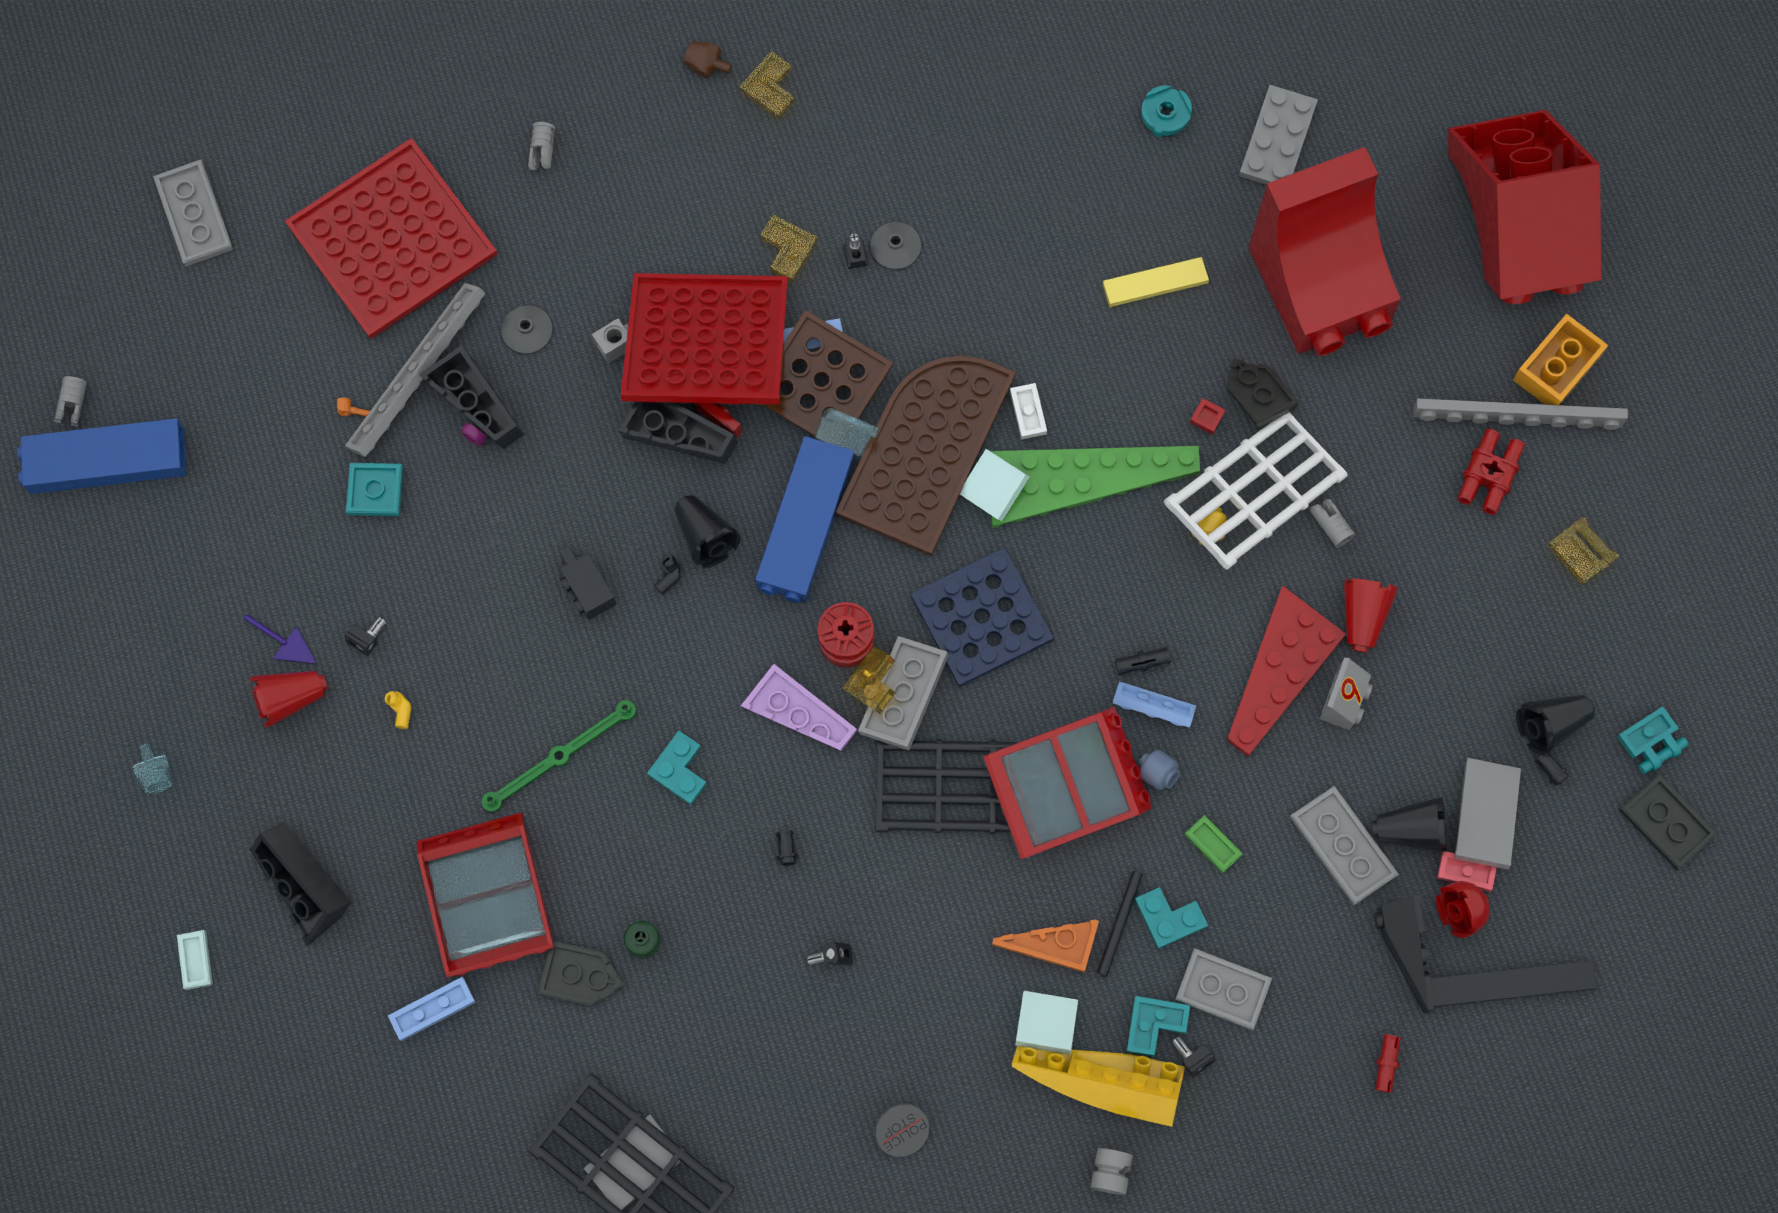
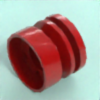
(842, 649)

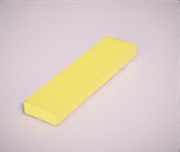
(1155, 282)

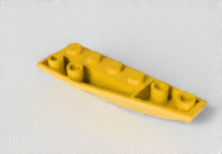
(1108, 1080)

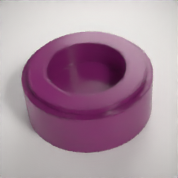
(473, 434)

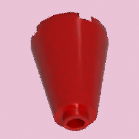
(1366, 611)
(285, 694)

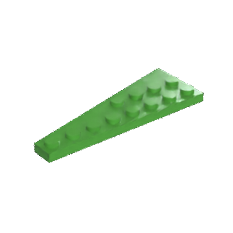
(1088, 475)

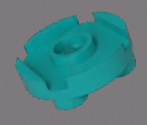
(1172, 99)

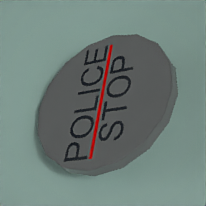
(902, 1129)

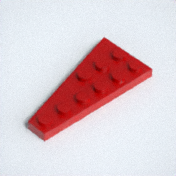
(1288, 657)

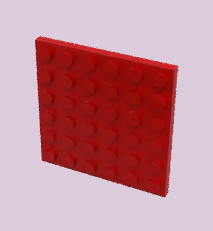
(391, 238)
(705, 339)

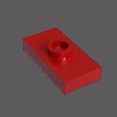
(720, 416)

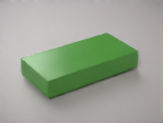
(1213, 844)

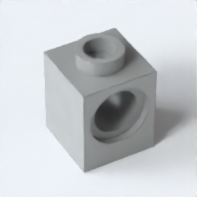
(602, 337)

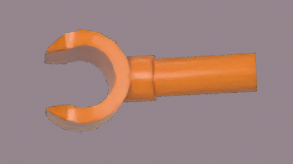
(344, 408)

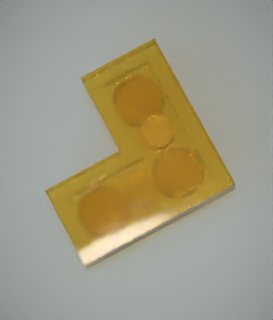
(764, 88)
(794, 245)
(866, 680)

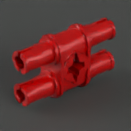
(1478, 469)

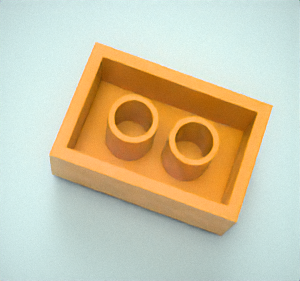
(1560, 362)

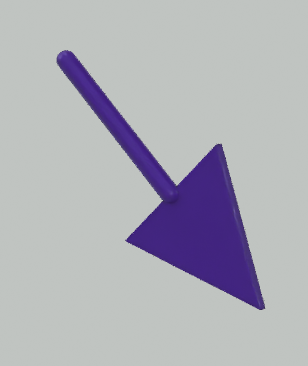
(292, 649)

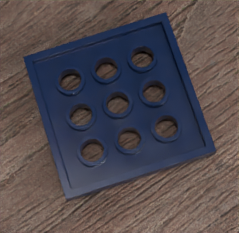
(974, 577)

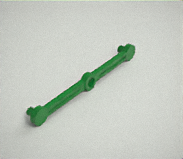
(493, 800)

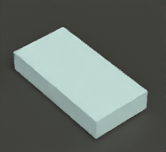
(194, 960)

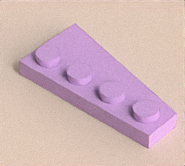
(793, 706)

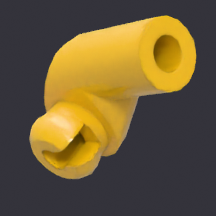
(401, 706)

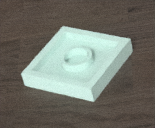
(994, 485)
(1046, 1022)

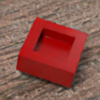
(1207, 416)

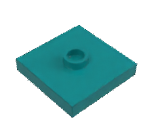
(374, 489)

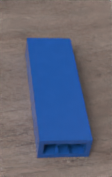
(102, 456)
(805, 520)

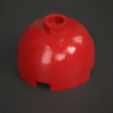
(1463, 907)

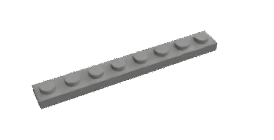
(408, 378)
(1529, 414)

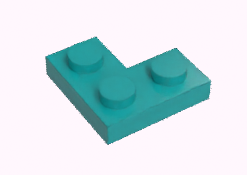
(672, 771)
(1169, 925)
(1151, 1015)

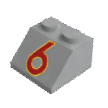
(1346, 695)

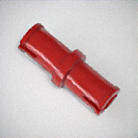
(1387, 1063)

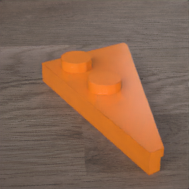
(1062, 945)

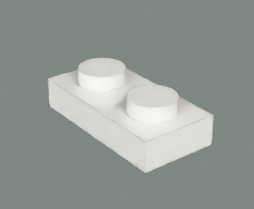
(1028, 411)

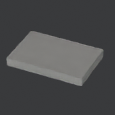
(1223, 989)
(630, 1168)

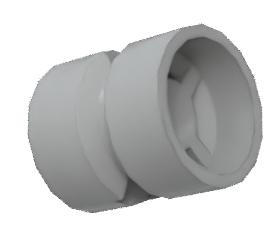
(1111, 1171)

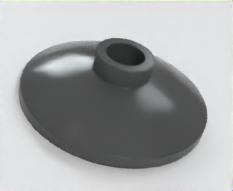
(895, 256)
(531, 339)

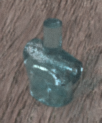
(153, 771)

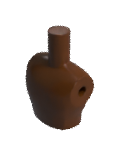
(704, 59)

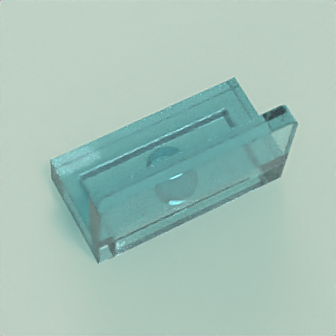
(845, 431)

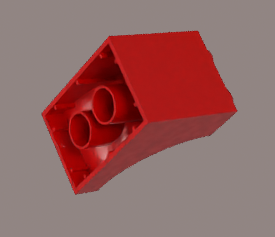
(1531, 204)
(1325, 254)

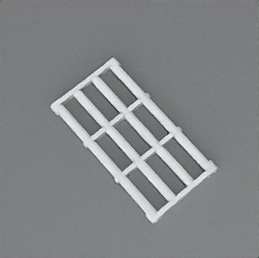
(1248, 511)

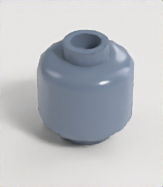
(1159, 770)

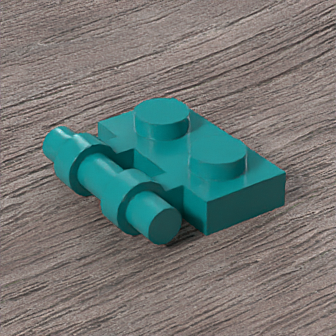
(1647, 733)

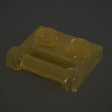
(1577, 555)

